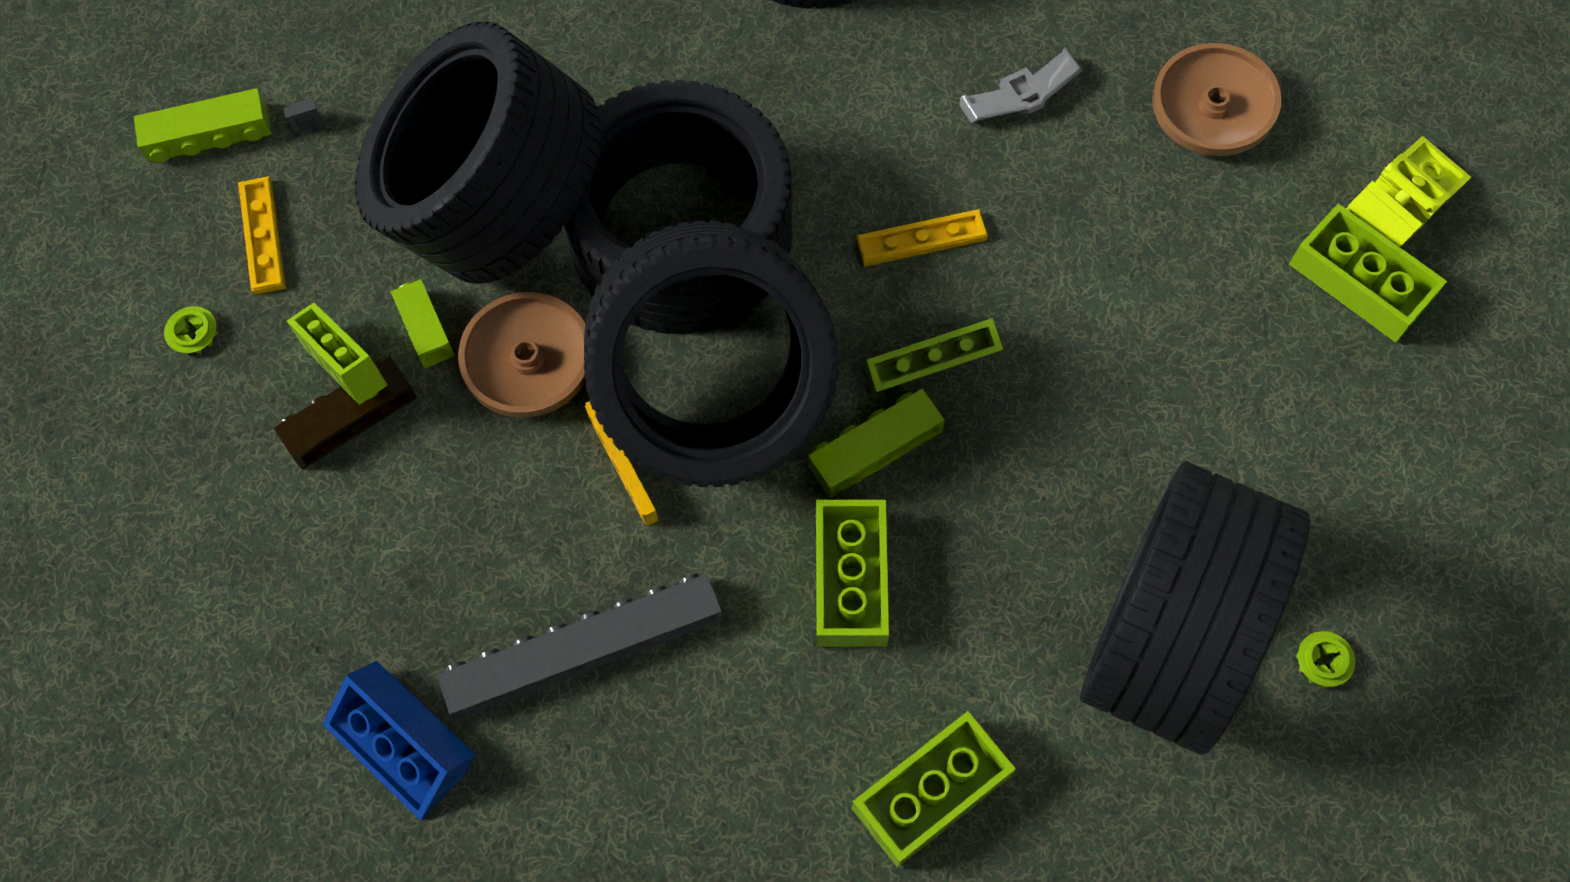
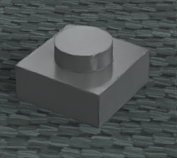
(303, 115)

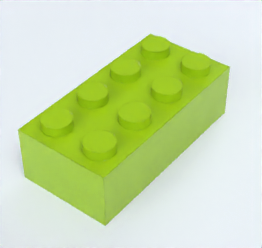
(1367, 272)
(851, 573)
(932, 789)

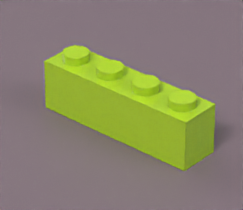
(202, 125)
(337, 353)
(932, 356)
(875, 442)

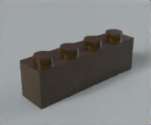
(339, 418)

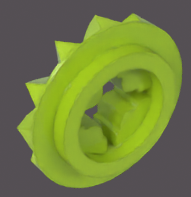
(178, 326)
(1330, 644)

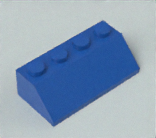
(397, 738)

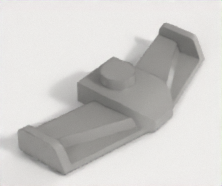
(1022, 90)

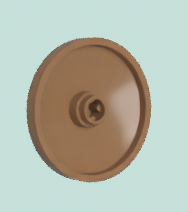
(1216, 99)
(523, 354)

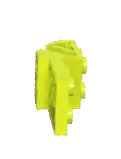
(1409, 191)

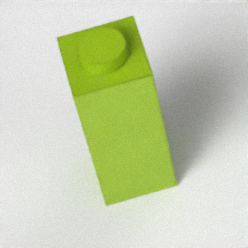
(422, 323)

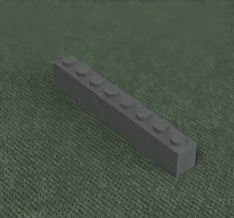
(579, 647)

